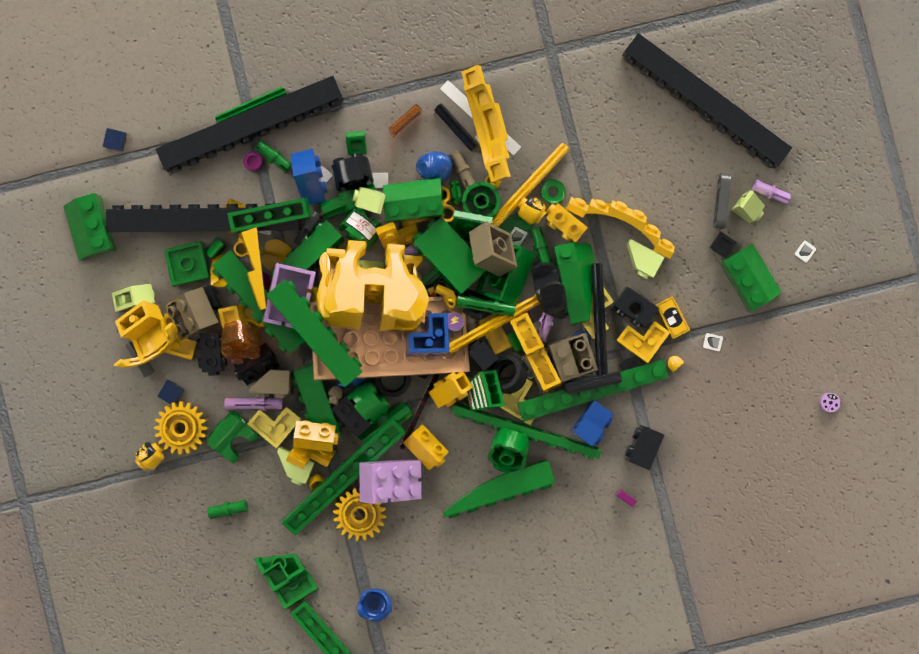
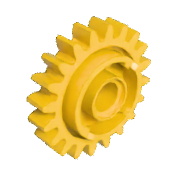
(193, 427)
(354, 525)

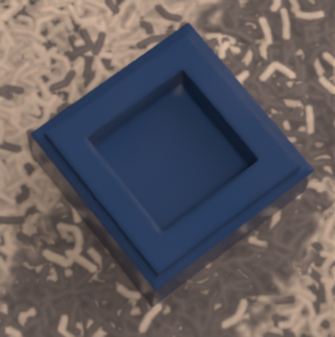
(114, 139)
(170, 392)

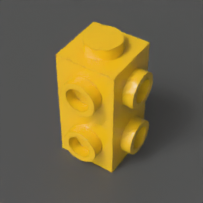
(560, 218)
(454, 387)
(315, 436)
(426, 447)

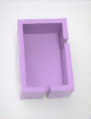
(301, 278)
(390, 481)

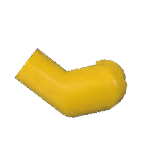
(448, 296)

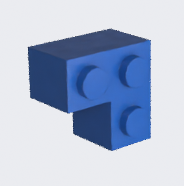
(308, 176)
(434, 340)
(592, 422)

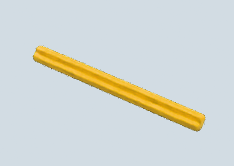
(530, 184)
(491, 325)

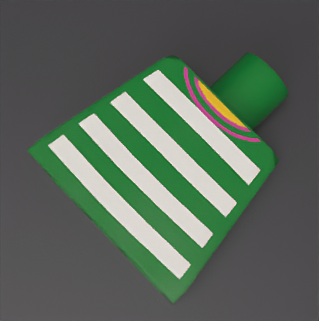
(485, 391)

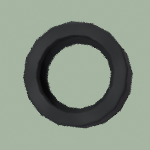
(520, 376)
(392, 393)

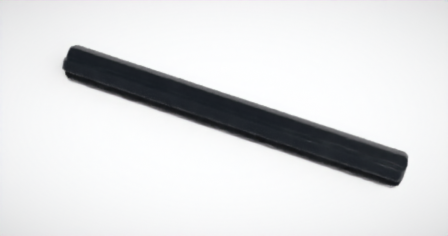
(599, 318)

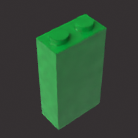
(447, 255)

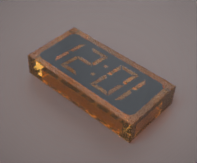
(404, 120)

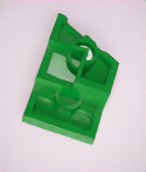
(287, 578)

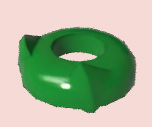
(560, 191)

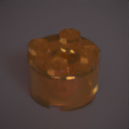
(240, 341)

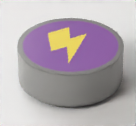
(455, 322)

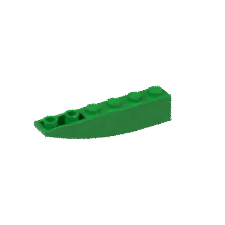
(504, 487)

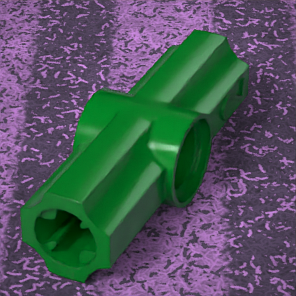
(341, 204)
(399, 414)

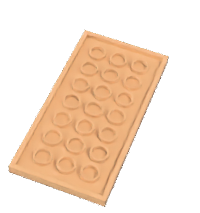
(386, 351)

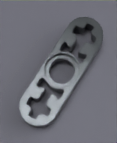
(722, 200)

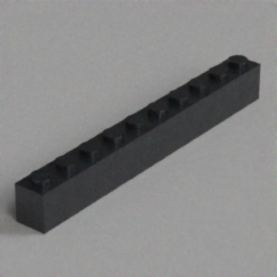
(706, 101)
(250, 124)
(181, 219)

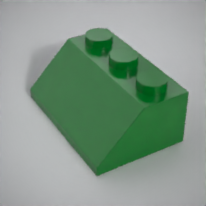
(413, 200)
(88, 226)
(750, 278)
(510, 285)

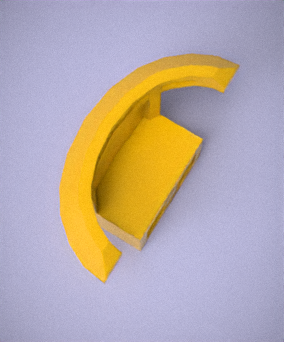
(147, 331)

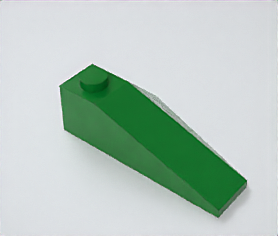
(575, 273)

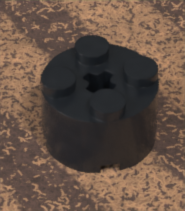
(352, 172)

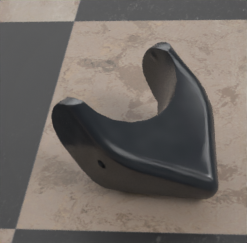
(549, 290)

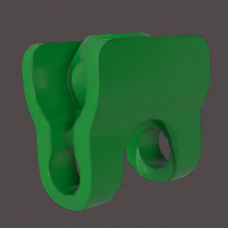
(225, 431)

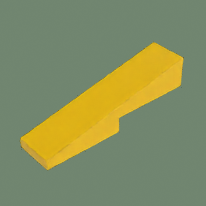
(255, 278)
(535, 352)

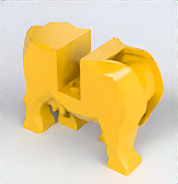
(347, 286)

